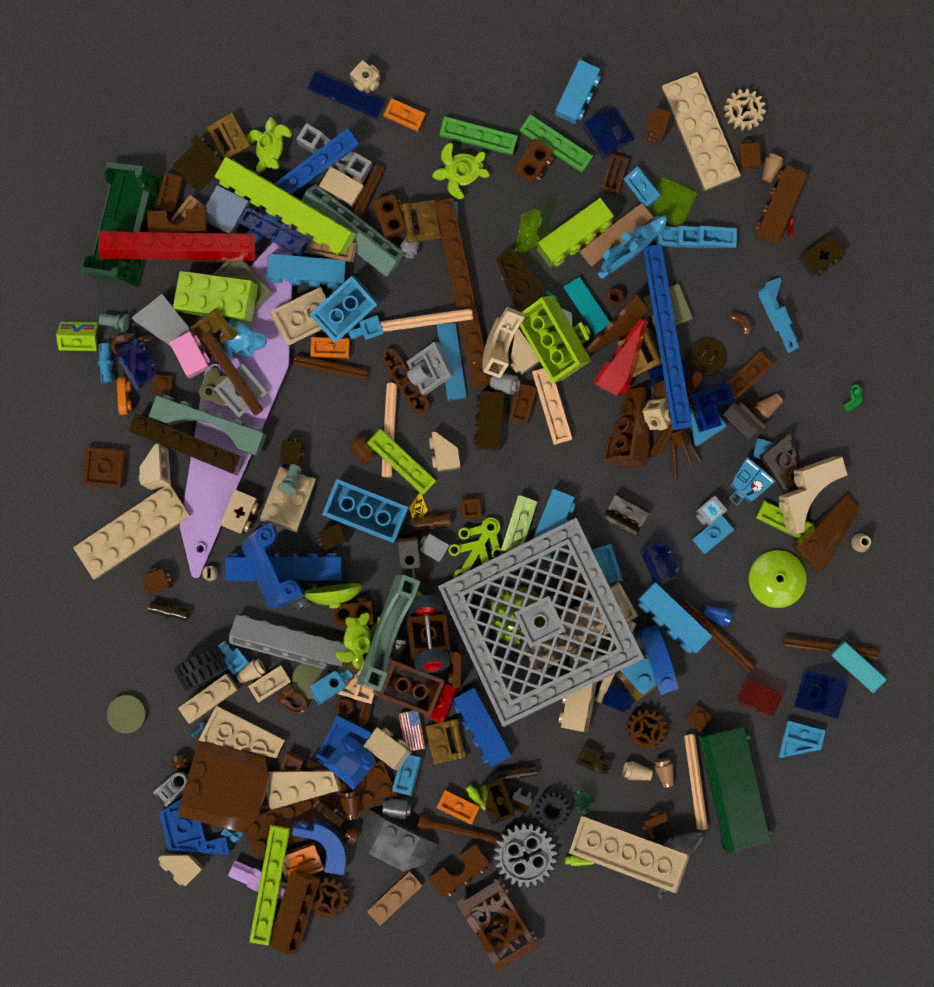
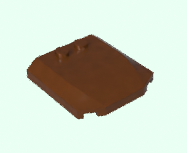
(225, 787)

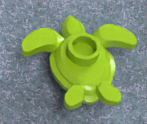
(269, 144)
(459, 170)
(356, 641)

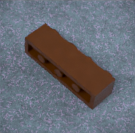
(781, 205)
(294, 912)

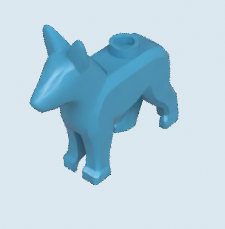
(632, 245)

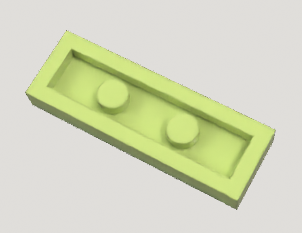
(519, 523)

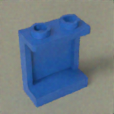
(340, 730)

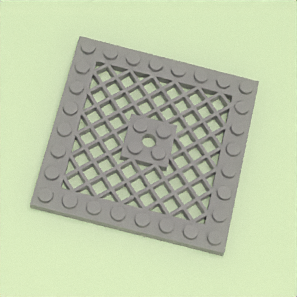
(579, 678)

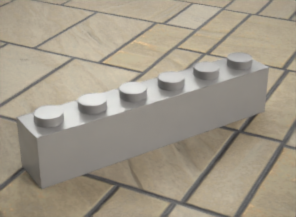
(286, 643)

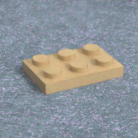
(294, 318)
(284, 509)

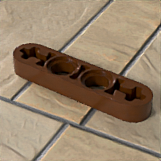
(402, 383)

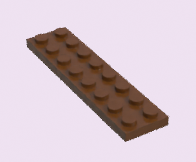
(372, 791)

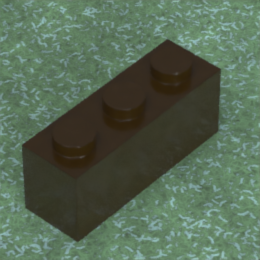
(489, 421)

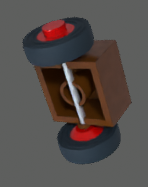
(428, 634)

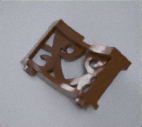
(496, 951)

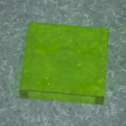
(673, 203)
(528, 229)

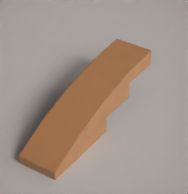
(612, 236)

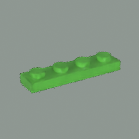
(478, 136)
(562, 147)

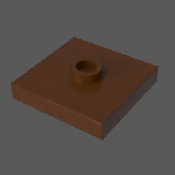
(104, 467)

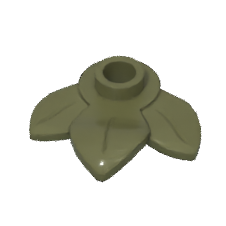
(211, 380)

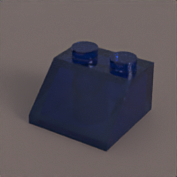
(608, 132)
(136, 363)
(659, 563)
(821, 694)

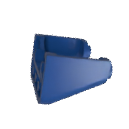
(255, 549)

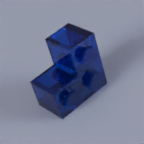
(705, 405)

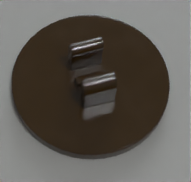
(707, 357)

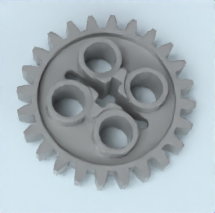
(530, 872)

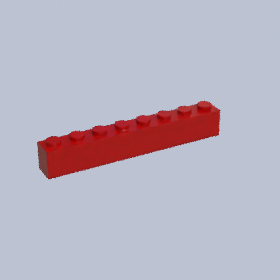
(176, 246)

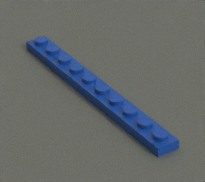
(667, 337)

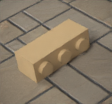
(208, 698)

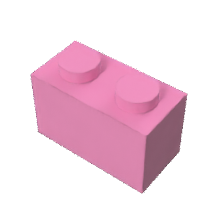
(189, 354)

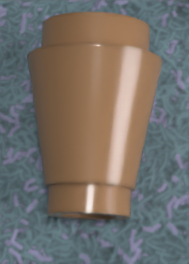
(771, 167)
(766, 407)
(664, 769)

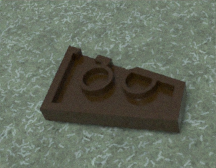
(519, 280)
(781, 463)

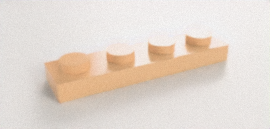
(552, 407)

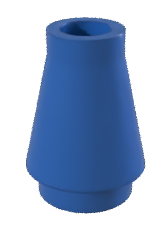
(719, 615)

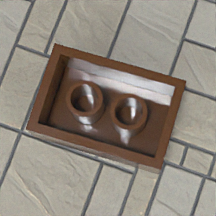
(410, 687)

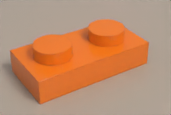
(404, 115)
(328, 348)
(458, 807)

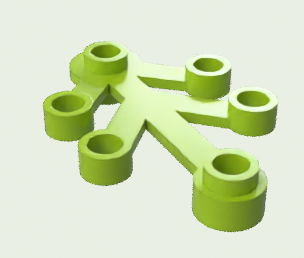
(478, 547)

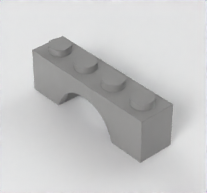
(352, 163)

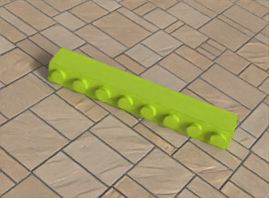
(285, 205)

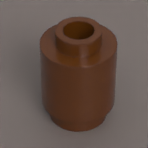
(362, 450)

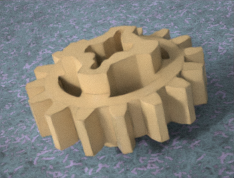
(751, 113)

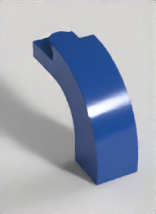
(659, 659)
(329, 838)

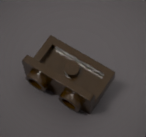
(626, 514)

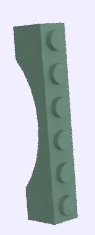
(171, 413)
(396, 606)

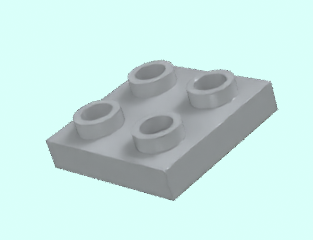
(429, 368)

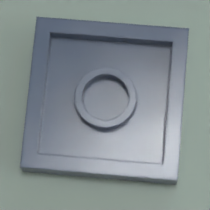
(225, 209)

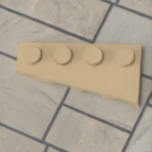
(235, 732)
(297, 786)

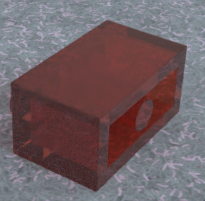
(758, 697)

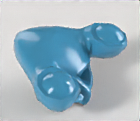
(245, 342)

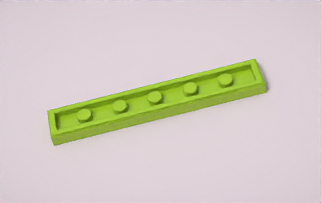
(269, 885)

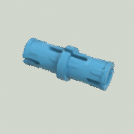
(105, 363)

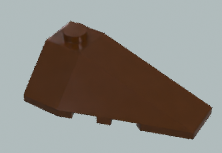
(621, 326)
(630, 438)
(824, 537)

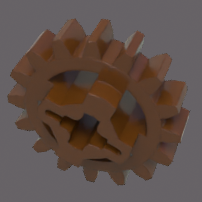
(658, 725)
(332, 909)

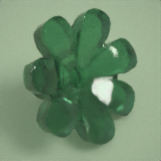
(583, 801)

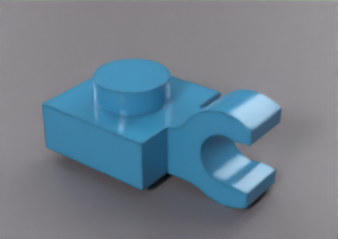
(369, 328)
(234, 659)

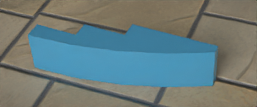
(699, 237)

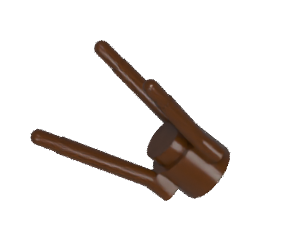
(682, 440)

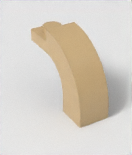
(498, 342)

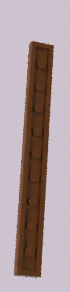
(462, 290)

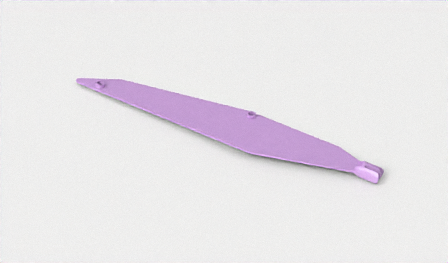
(207, 486)

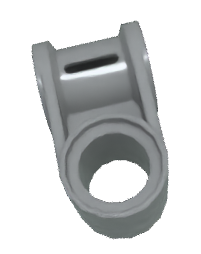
(170, 789)

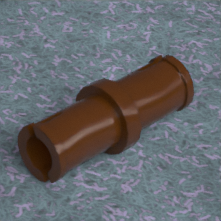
(431, 521)

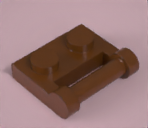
(455, 675)

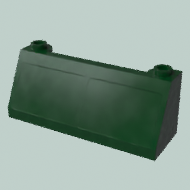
(130, 196)
(734, 788)

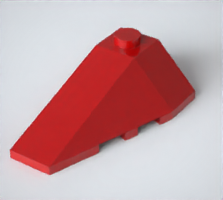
(619, 372)

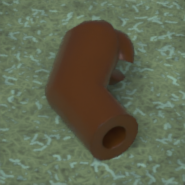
(744, 321)

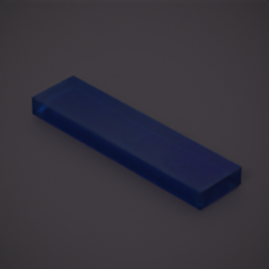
(345, 95)
(274, 231)

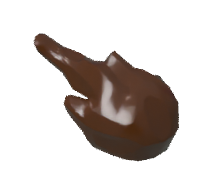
(122, 338)

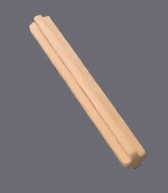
(425, 320)
(389, 424)
(696, 783)

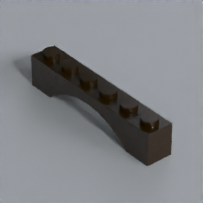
(186, 444)

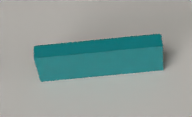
(587, 305)
(858, 666)

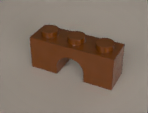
(195, 222)
(446, 882)

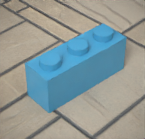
(578, 92)

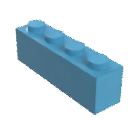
(305, 270)
(553, 517)

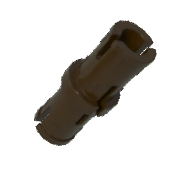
(168, 611)
(517, 772)

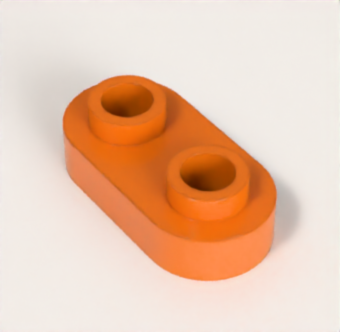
(124, 402)

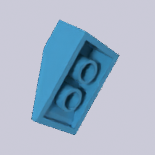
(344, 308)

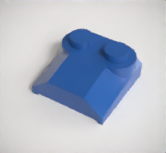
(350, 762)

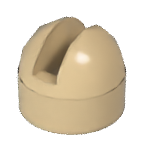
(214, 573)

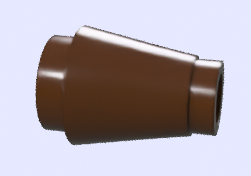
(349, 801)

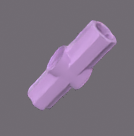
(251, 877)

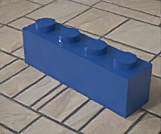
(482, 727)

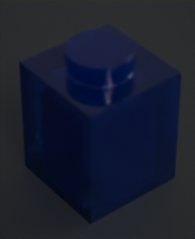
(618, 699)

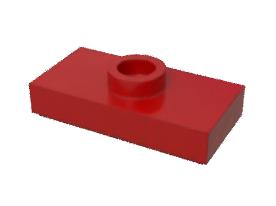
(443, 703)

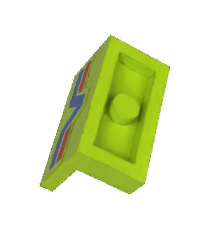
(77, 336)

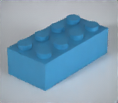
(365, 511)
(673, 618)

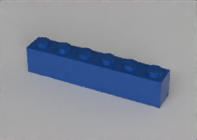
(288, 568)

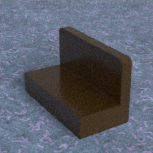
(742, 419)

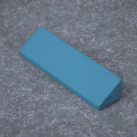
(450, 346)

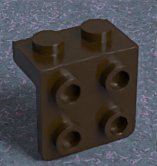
(198, 163)

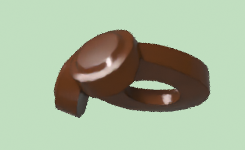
(289, 691)

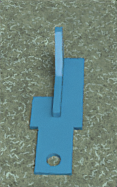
(777, 315)

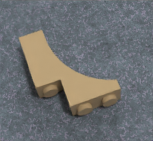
(810, 482)

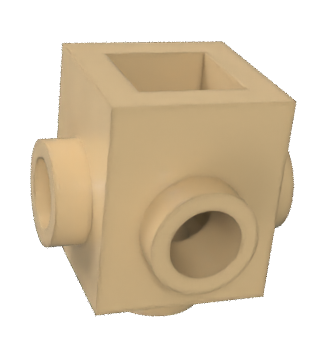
(365, 77)
(657, 414)

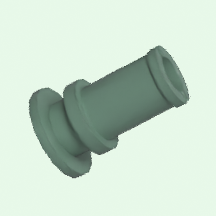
(115, 321)
(289, 483)

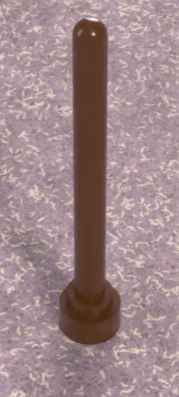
(426, 823)

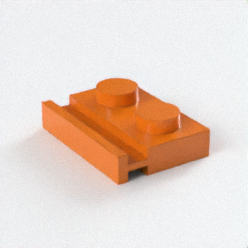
(302, 859)

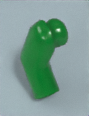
(856, 398)

